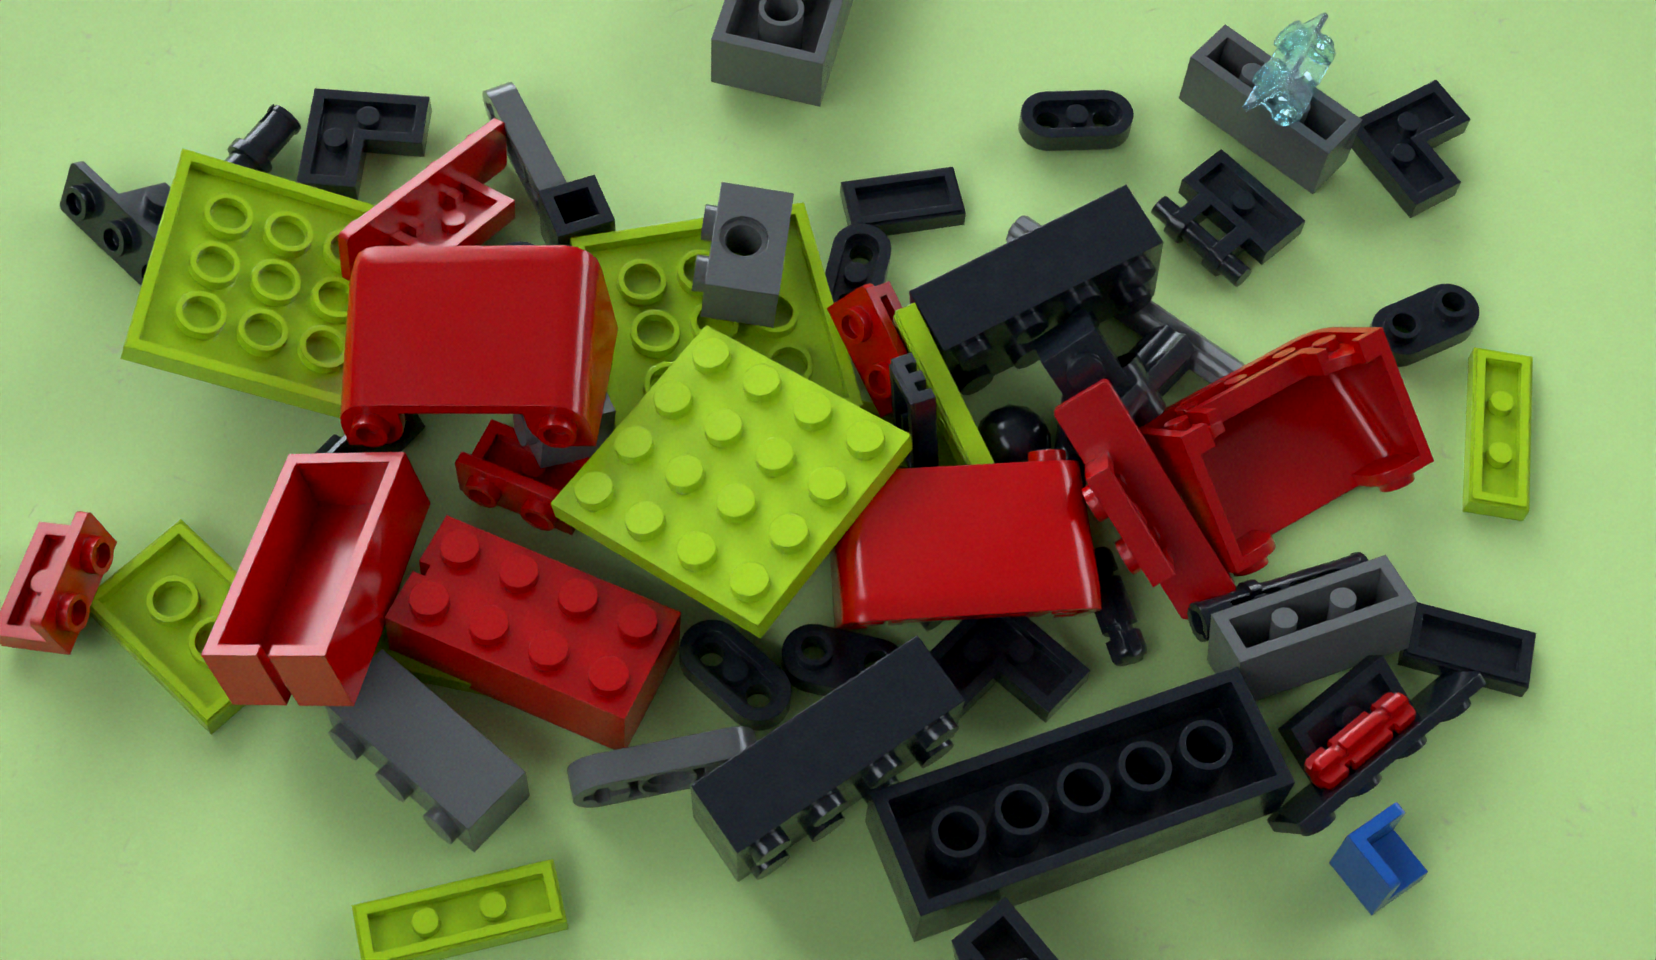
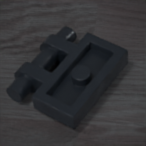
(1239, 207)

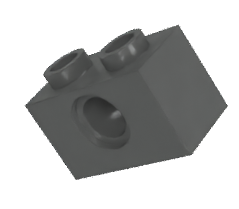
(736, 285)

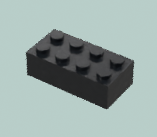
(1003, 300)
(827, 760)

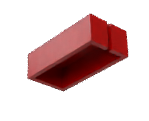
(318, 580)
(535, 633)

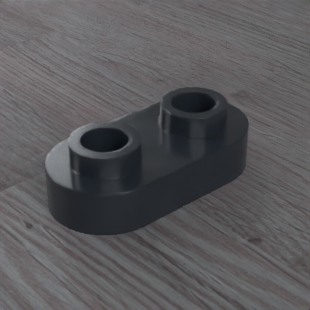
(1074, 120)
(857, 242)
(1428, 322)
(843, 659)
(737, 677)

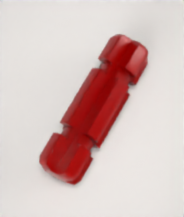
(1359, 740)

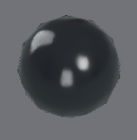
(1013, 433)

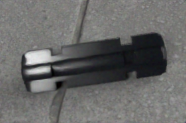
(1117, 614)

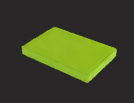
(163, 615)

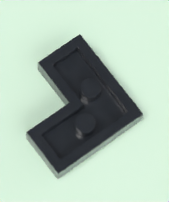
(355, 123)
(1399, 146)
(1016, 657)

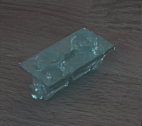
(1294, 69)

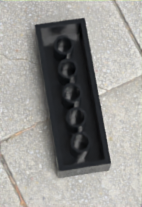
(1076, 802)

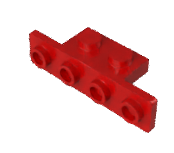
(440, 204)
(1140, 500)

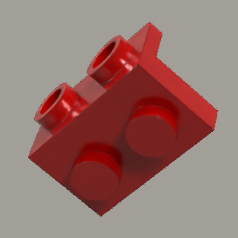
(870, 337)
(510, 477)
(56, 585)

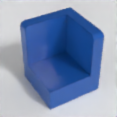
(1377, 861)

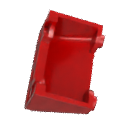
(477, 337)
(1289, 438)
(969, 546)

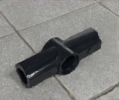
(1151, 371)

